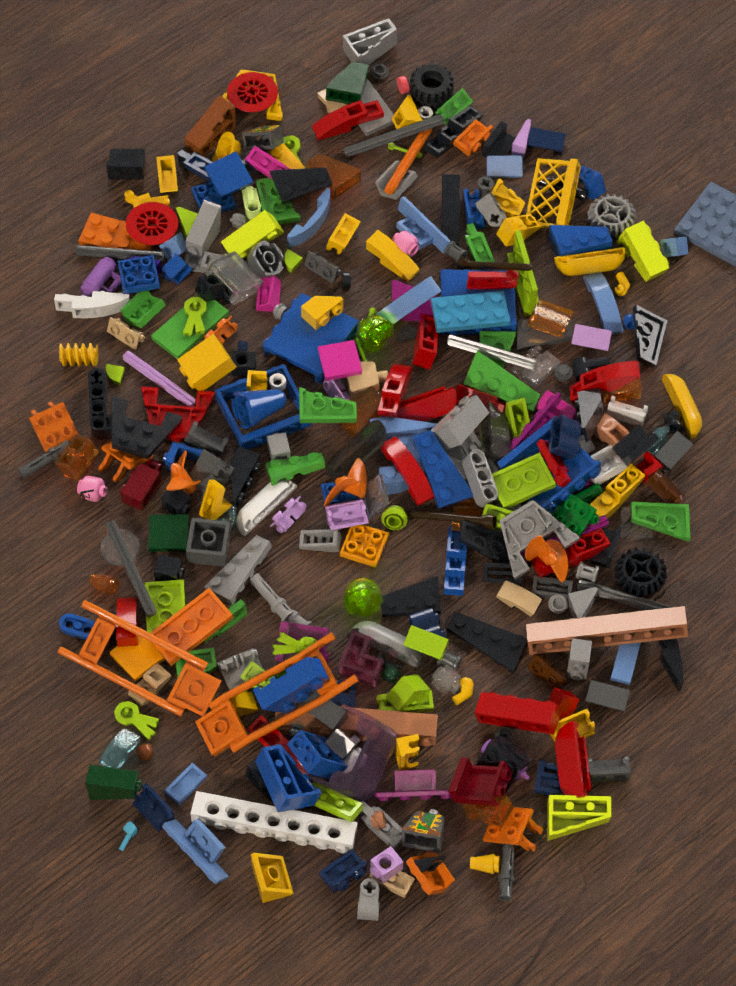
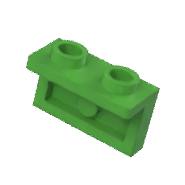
(141, 309)

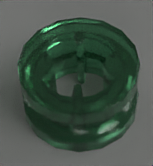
(390, 674)

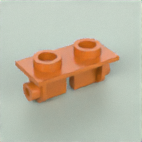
(224, 328)

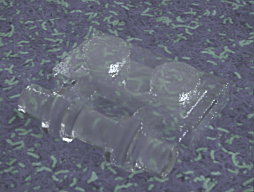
(545, 366)

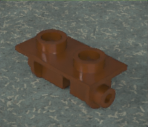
(665, 488)
(543, 669)

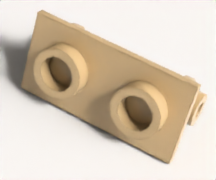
(123, 332)

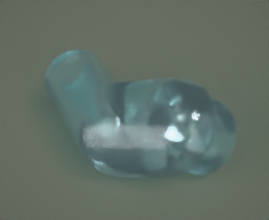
(231, 516)

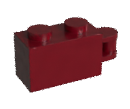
(141, 484)

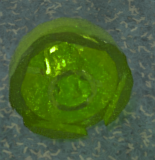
(373, 332)
(362, 597)

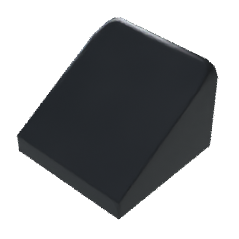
(429, 864)

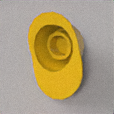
(226, 146)

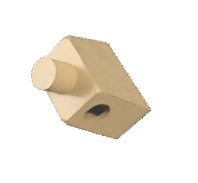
(368, 378)

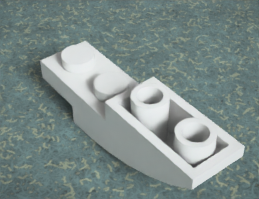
(98, 305)

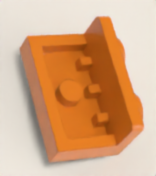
(473, 137)
(433, 881)

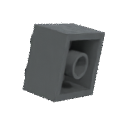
(208, 542)

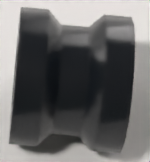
(674, 419)

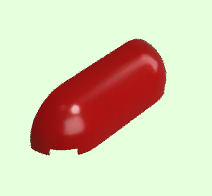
(428, 405)
(572, 761)

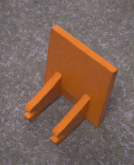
(53, 425)
(127, 460)
(513, 829)

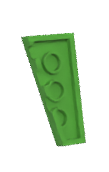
(495, 380)

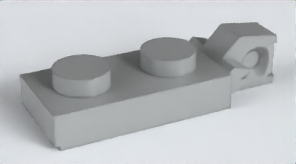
(390, 834)

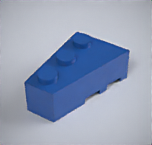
(578, 239)
(293, 687)
(284, 781)

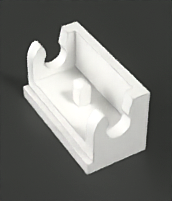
(626, 413)

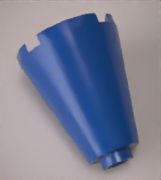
(256, 405)

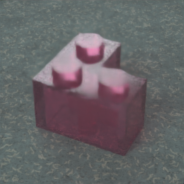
(358, 662)

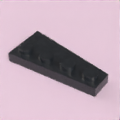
(496, 643)

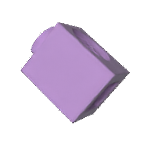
(387, 856)

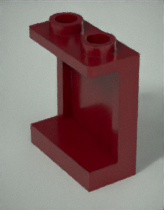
(479, 783)

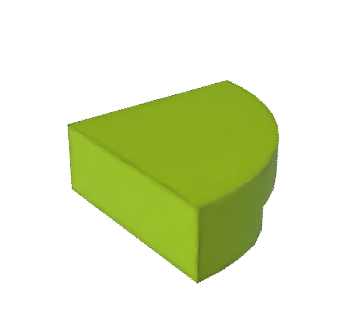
(292, 260)
(115, 373)

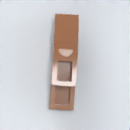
(611, 432)

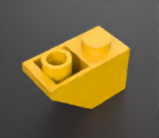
(406, 114)
(525, 223)
(321, 309)

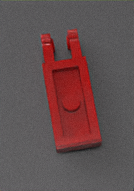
(492, 280)

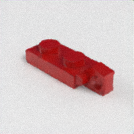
(463, 391)
(555, 464)

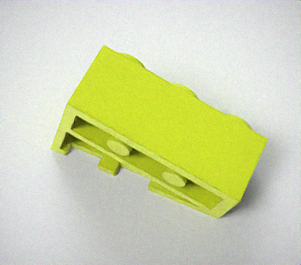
(258, 229)
(644, 251)
(572, 814)

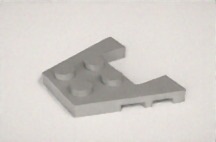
(524, 526)

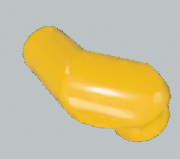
(129, 196)
(623, 286)
(466, 691)

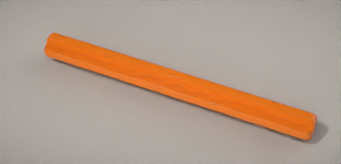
(407, 161)

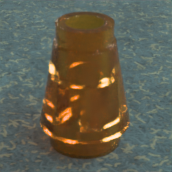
(104, 583)

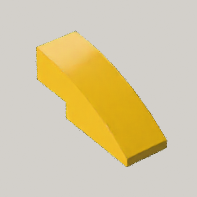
(391, 256)

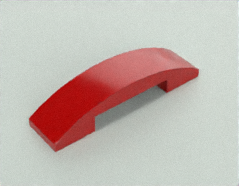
(409, 470)

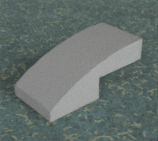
(198, 264)

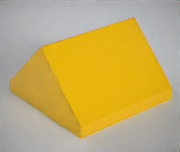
(271, 876)

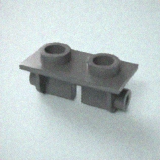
(321, 267)

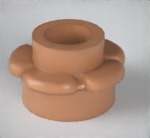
(378, 820)

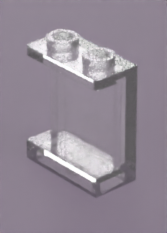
(235, 275)

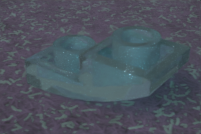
(663, 434)
(118, 749)

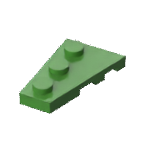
(272, 203)

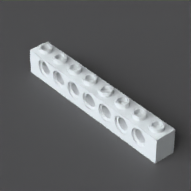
(265, 813)

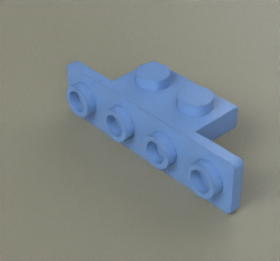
(420, 226)
(200, 846)

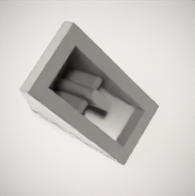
(581, 602)

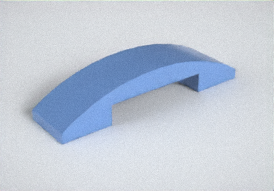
(301, 234)
(410, 300)
(605, 302)

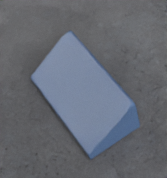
(504, 166)

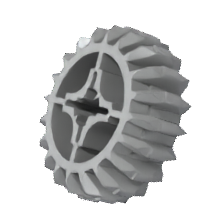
(613, 210)

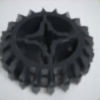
(641, 579)

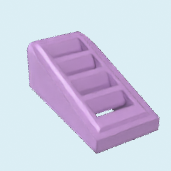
(520, 143)

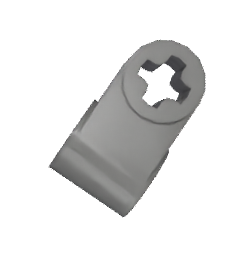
(490, 208)
(368, 902)

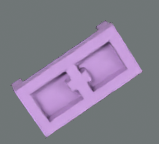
(591, 337)
(346, 514)

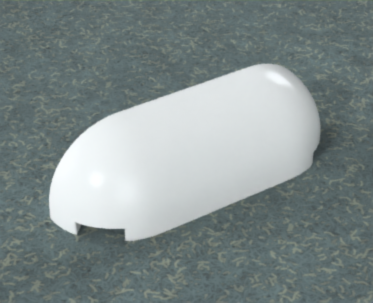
(263, 504)

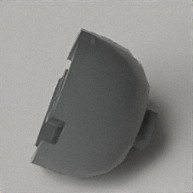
(265, 259)

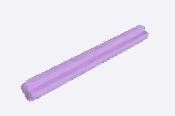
(159, 379)

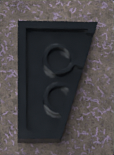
(484, 541)
(412, 599)

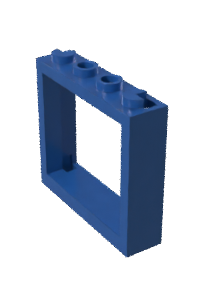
(259, 436)

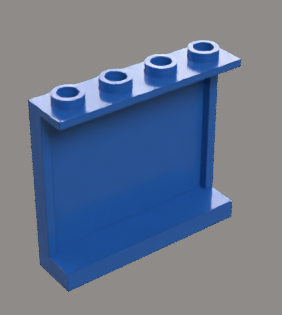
(454, 283)
(299, 342)
(579, 468)

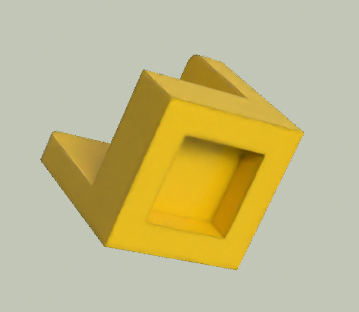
(256, 380)

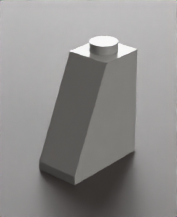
(204, 229)

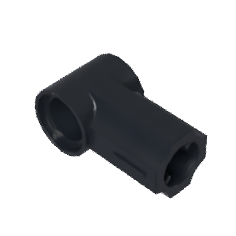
(582, 365)

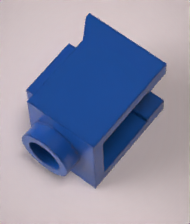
(176, 269)

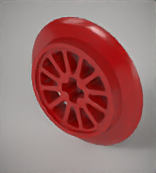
(265, 92)
(169, 221)

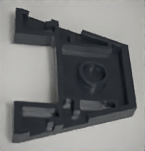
(138, 436)

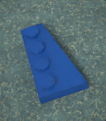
(440, 471)

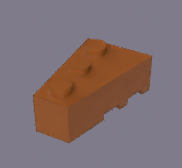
(211, 126)

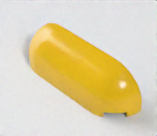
(590, 262)
(683, 403)

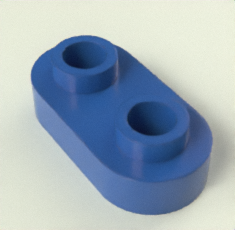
(79, 626)

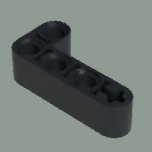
(99, 403)

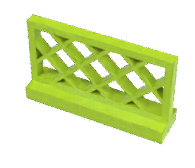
(526, 287)

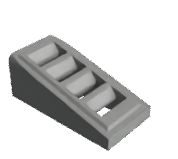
(320, 546)

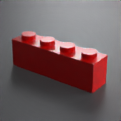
(517, 712)

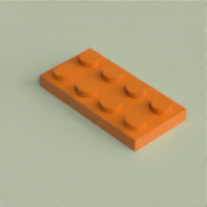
(110, 233)
(192, 624)

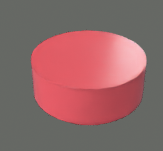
(403, 85)

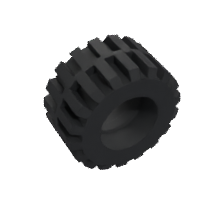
(431, 76)

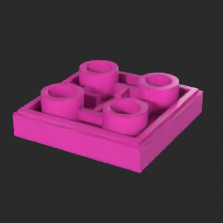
(339, 360)

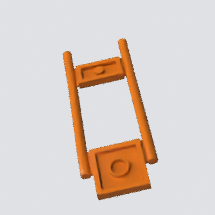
(193, 687)
(222, 725)

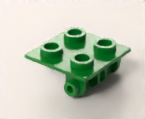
(577, 514)

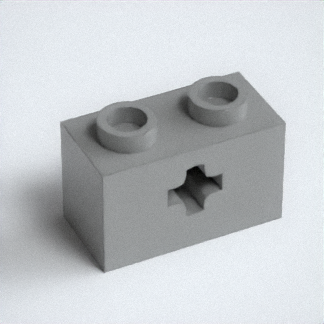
(579, 659)

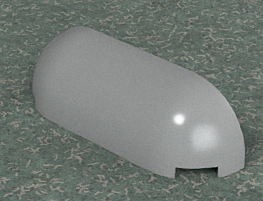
(388, 642)

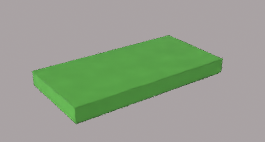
(171, 335)

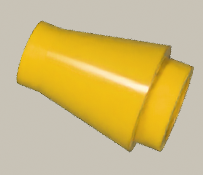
(486, 863)

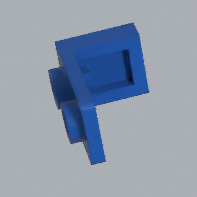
(593, 182)
(177, 450)

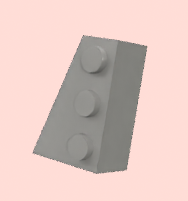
(370, 42)
(460, 422)

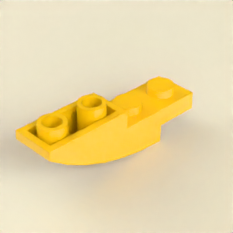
(618, 491)

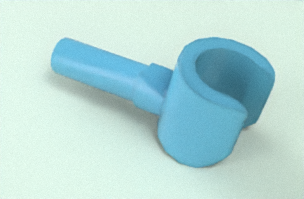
(131, 831)

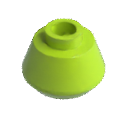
(394, 518)

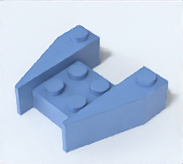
(404, 430)

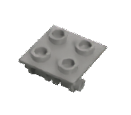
(234, 666)

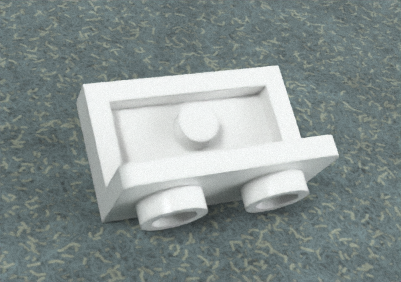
(610, 464)

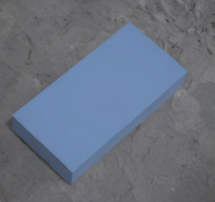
(185, 784)

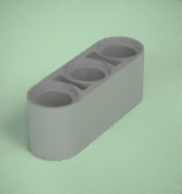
(481, 469)

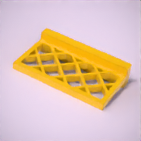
(568, 191)

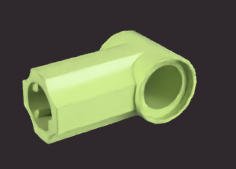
(251, 202)

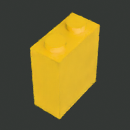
(206, 363)

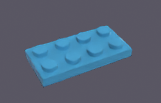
(470, 311)

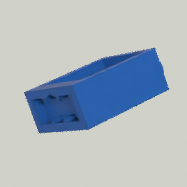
(314, 754)

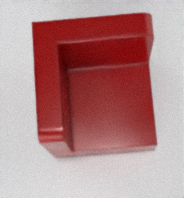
(648, 466)
(565, 701)

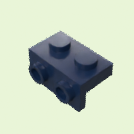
(343, 871)

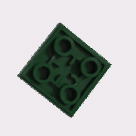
(168, 532)

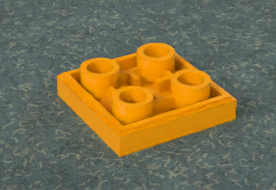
(364, 544)
(137, 659)

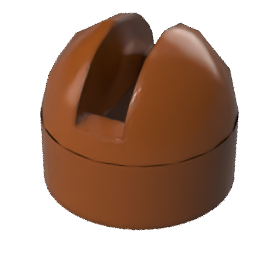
(144, 752)

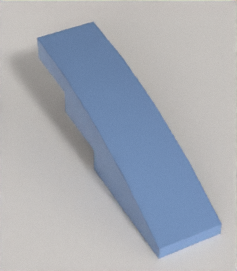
(625, 663)

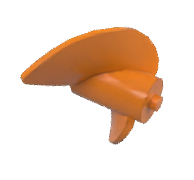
(180, 479)
(353, 483)
(550, 553)

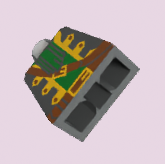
(269, 137)
(424, 831)

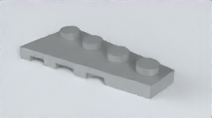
(233, 576)

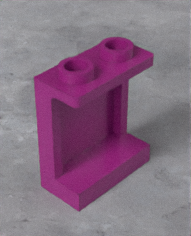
(299, 631)

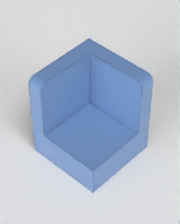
(173, 245)
(674, 246)

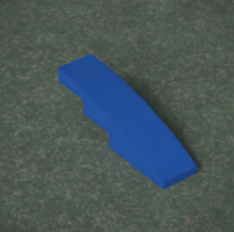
(454, 565)

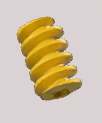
(78, 355)

